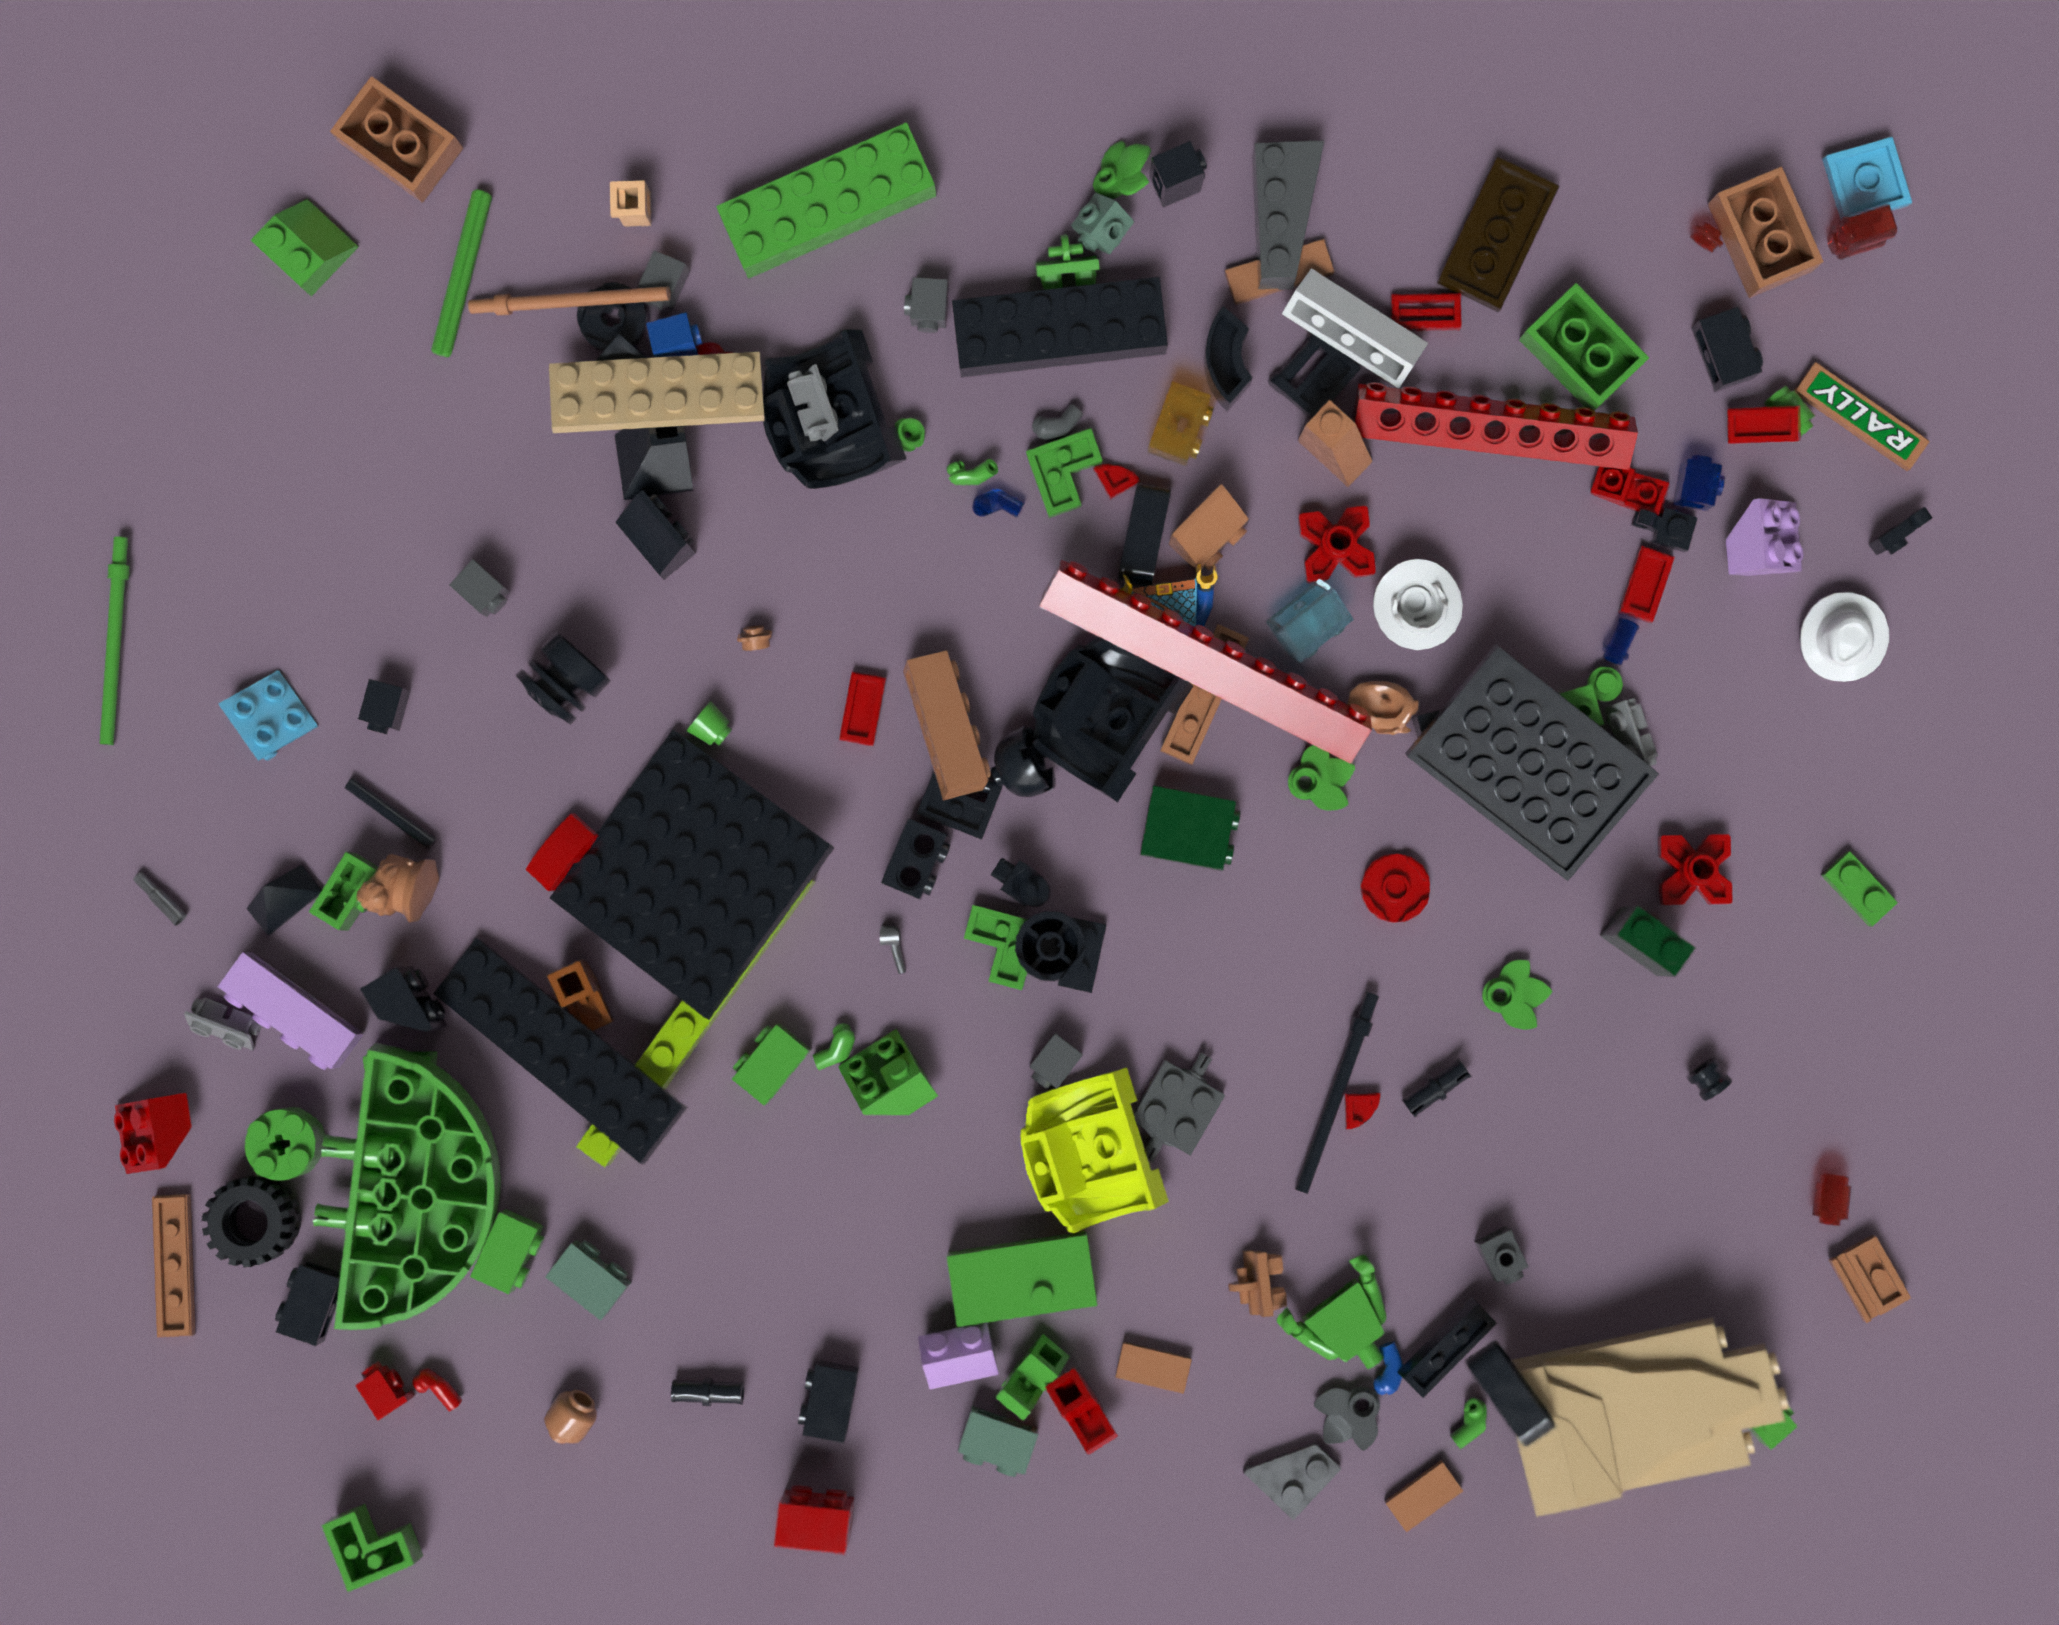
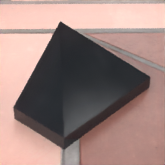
(283, 899)

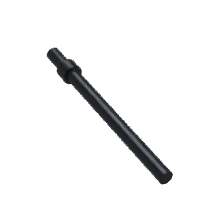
(1360, 1028)

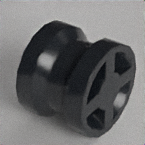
(1709, 1079)

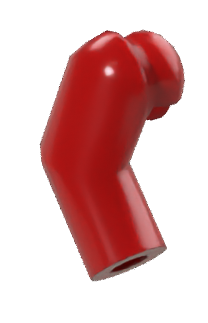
(439, 1386)

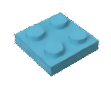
(1867, 178)

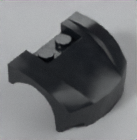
(863, 439)
(1103, 712)

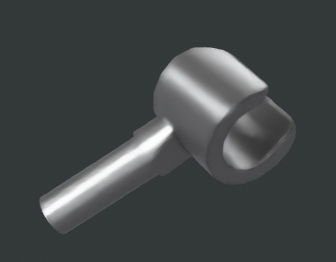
(891, 936)

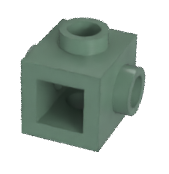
(1102, 224)

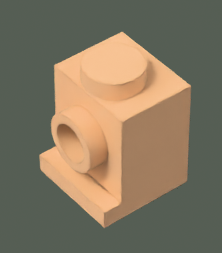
(630, 202)

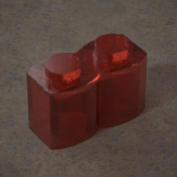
(1862, 232)

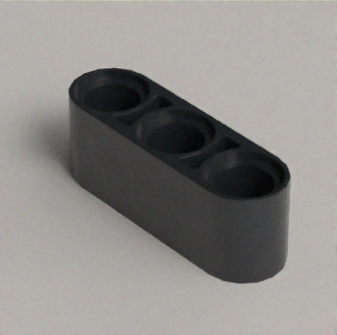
(1144, 534)
(1510, 1393)

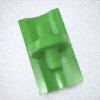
(1051, 271)

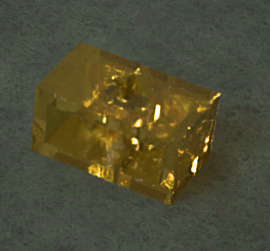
(1186, 404)

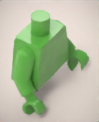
(1345, 1321)

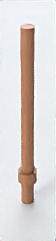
(505, 304)

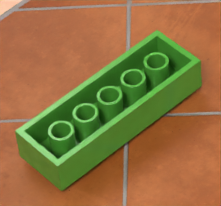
(827, 200)

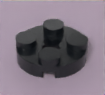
(595, 327)

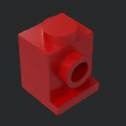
(382, 1390)

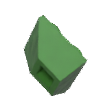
(887, 1078)

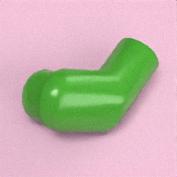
(974, 476)
(1474, 1422)

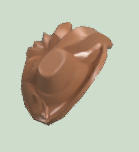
(1386, 704)

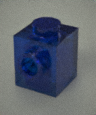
(1699, 483)

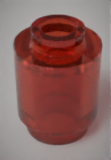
(1832, 1199)

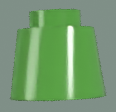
(710, 725)

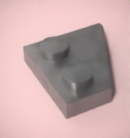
(1294, 1477)

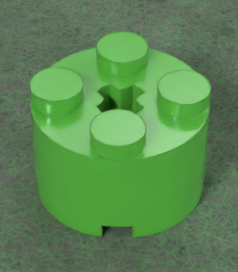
(265, 1149)

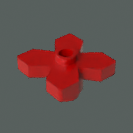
(1320, 532)
(1707, 856)

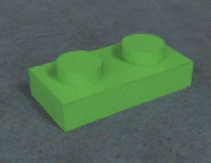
(1859, 888)

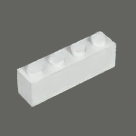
(1354, 328)

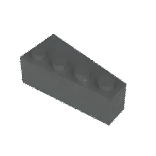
(1282, 203)

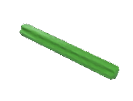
(461, 273)

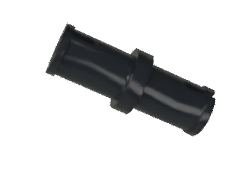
(1436, 1088)
(707, 1392)

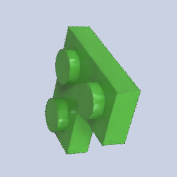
(1053, 468)
(998, 931)

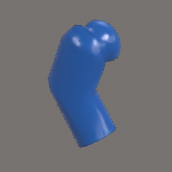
(1390, 1380)

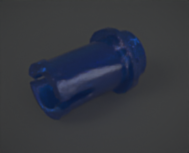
(1620, 641)

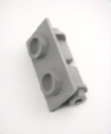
(819, 419)
(1625, 721)
(210, 1019)

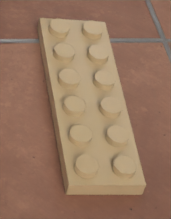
(656, 392)

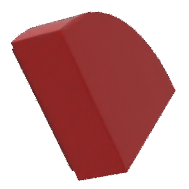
(1115, 479)
(1359, 1108)

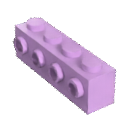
(290, 1010)

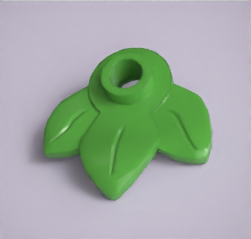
(1121, 170)
(1326, 779)
(1520, 997)

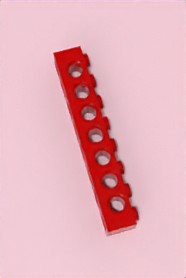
(1507, 438)

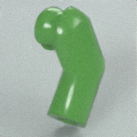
(839, 1048)

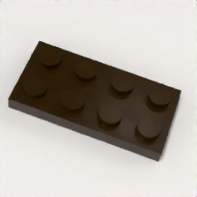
(1498, 234)

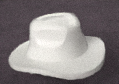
(1417, 604)
(1844, 636)

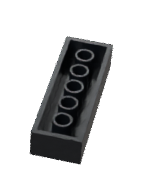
(1060, 327)

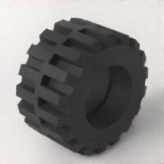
(224, 1230)

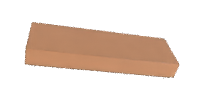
(1244, 278)

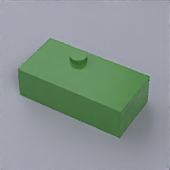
(1021, 1279)

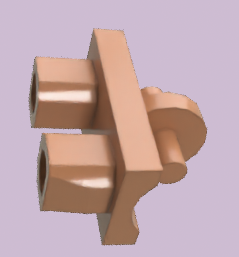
(1254, 1283)

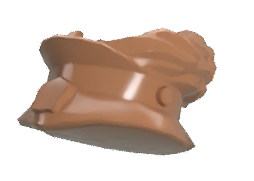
(400, 887)

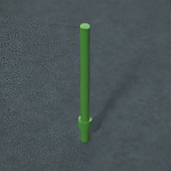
(118, 573)

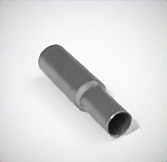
(160, 899)

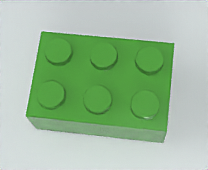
(1583, 348)

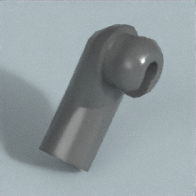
(1057, 427)

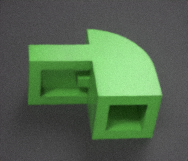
(1031, 1375)

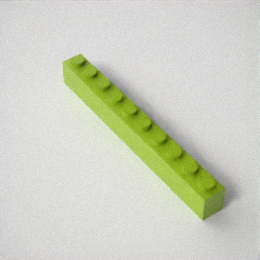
(672, 1049)

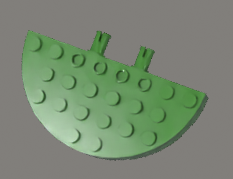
(417, 1193)

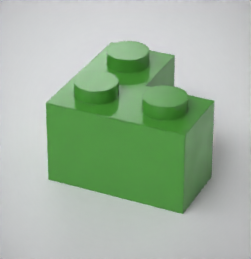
(365, 1555)

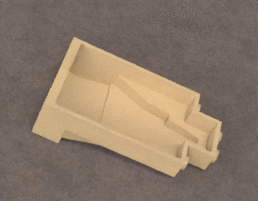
(1645, 1412)

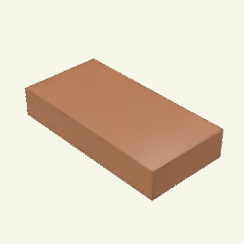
(1153, 1367)
(1423, 1496)

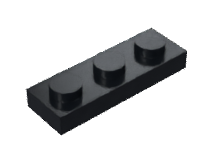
(1447, 1347)

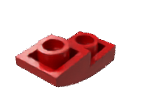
(1630, 489)
(559, 852)

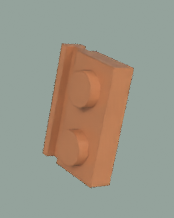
(1869, 1278)

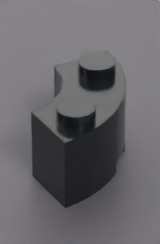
(1224, 361)

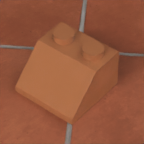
(1210, 530)

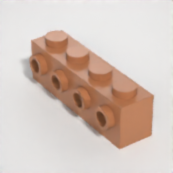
(946, 724)

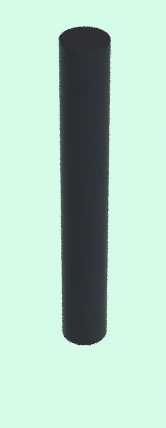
(390, 813)

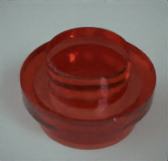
(1706, 237)

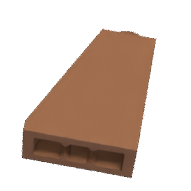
(1336, 443)

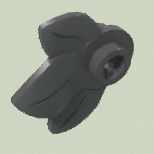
(1347, 1421)

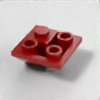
(151, 1131)

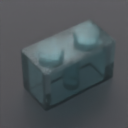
(1310, 620)

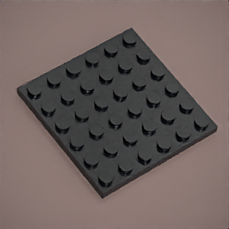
(692, 874)

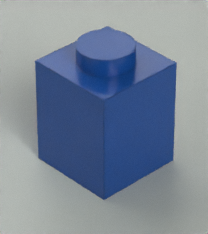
(674, 336)

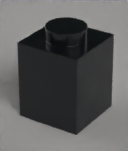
(383, 706)

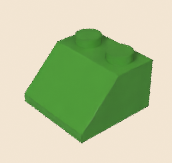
(305, 245)

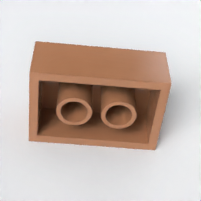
(396, 139)
(1765, 232)

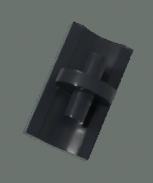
(1022, 883)

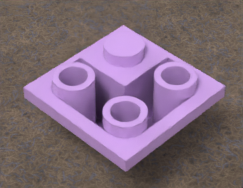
(1765, 540)

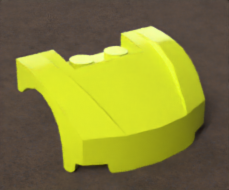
(1089, 1152)

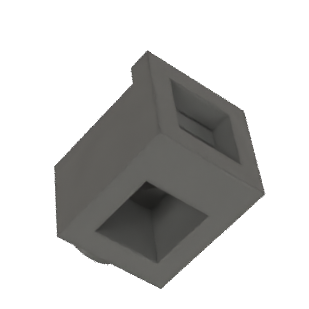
(1491, 1249)

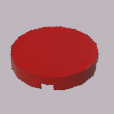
(1395, 888)

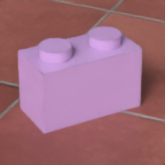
(958, 1355)

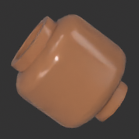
(570, 1417)

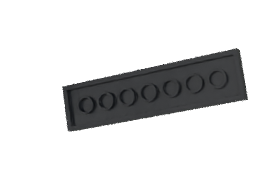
(560, 1051)

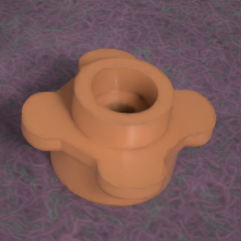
(754, 638)

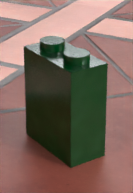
(1189, 828)
(1647, 941)

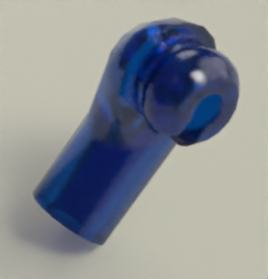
(996, 500)

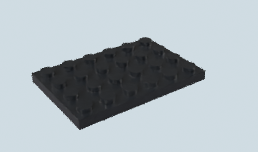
(1531, 762)

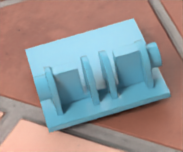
(268, 715)

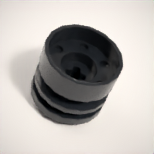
(562, 678)

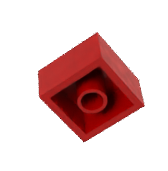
(814, 1520)

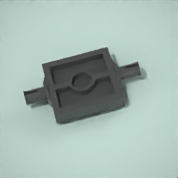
(1177, 1107)

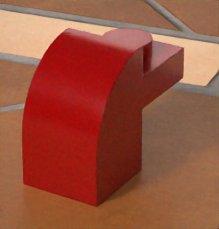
(1081, 1410)

